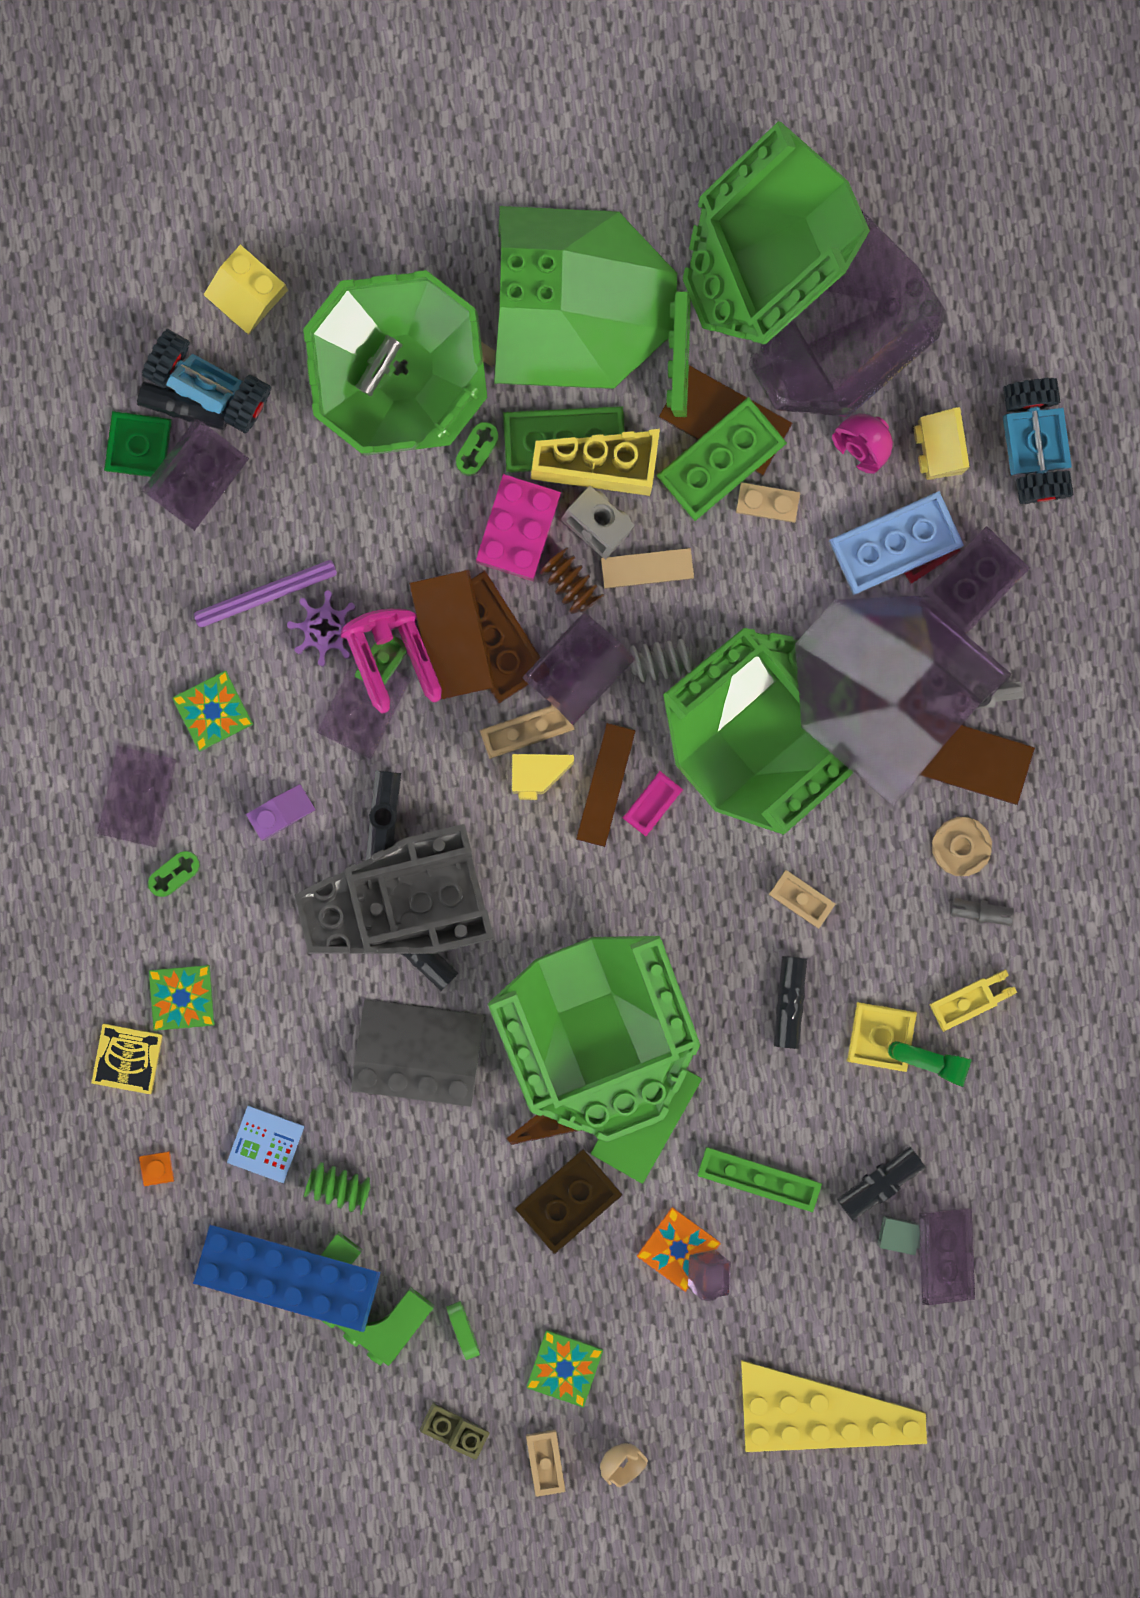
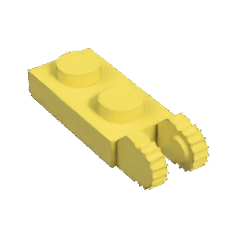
(969, 1001)

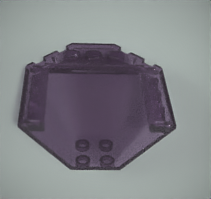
(852, 334)
(889, 686)

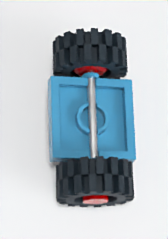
(205, 382)
(1037, 441)

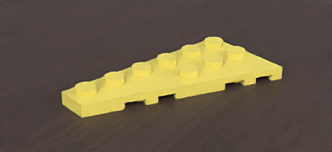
(806, 1414)

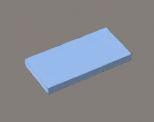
(896, 543)

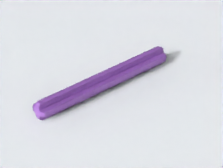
(265, 593)

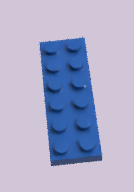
(287, 1278)

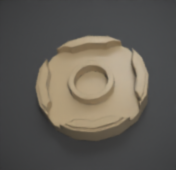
(953, 850)

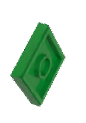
(137, 444)

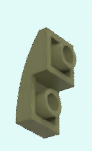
(454, 1431)

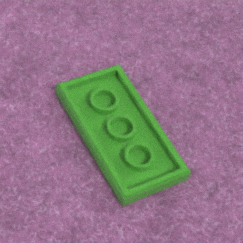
(527, 427)
(721, 459)
(639, 1150)

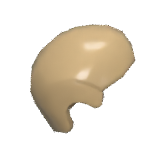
(615, 1456)

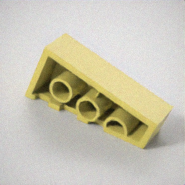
(603, 462)

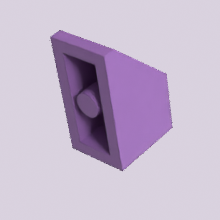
(280, 812)

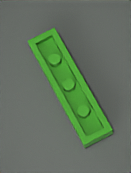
(679, 341)
(759, 1179)

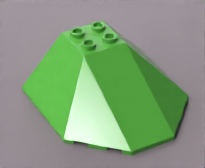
(771, 238)
(578, 298)
(743, 735)
(598, 1034)

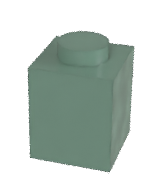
(899, 1235)

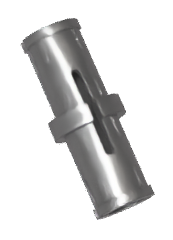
(368, 383)
(982, 912)

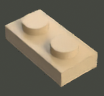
(768, 502)
(802, 899)
(545, 1463)

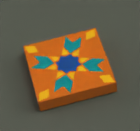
(672, 1244)

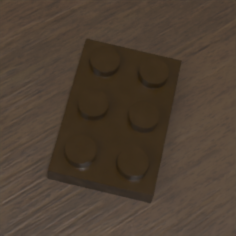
(568, 1201)

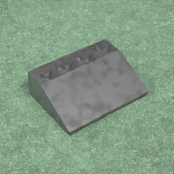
(417, 1053)

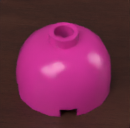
(866, 440)

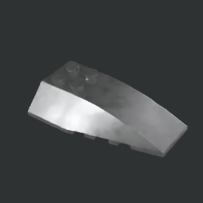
(400, 900)

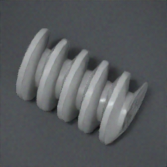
(660, 660)

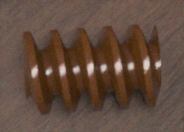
(570, 582)

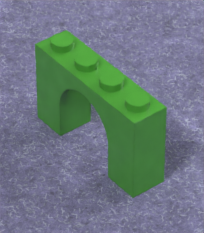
(389, 1335)

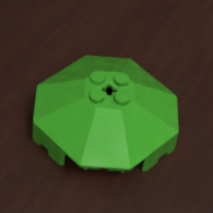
(438, 343)

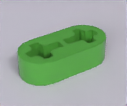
(471, 445)
(169, 868)
(463, 1330)

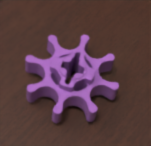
(326, 614)

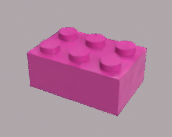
(518, 527)

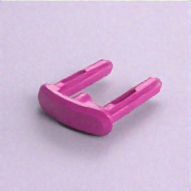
(381, 624)

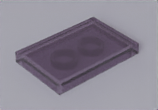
(354, 719)
(137, 796)
(947, 1256)

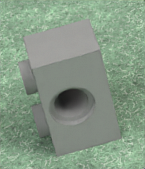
(601, 538)

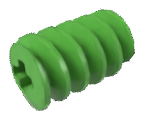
(338, 1187)

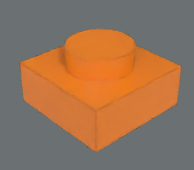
(156, 1168)

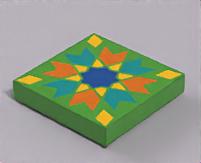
(212, 711)
(181, 997)
(564, 1368)

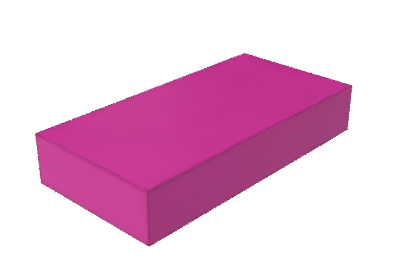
(652, 803)

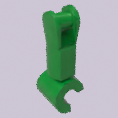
(947, 1067)

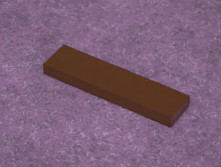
(605, 785)

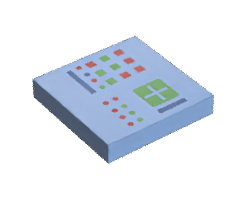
(265, 1144)

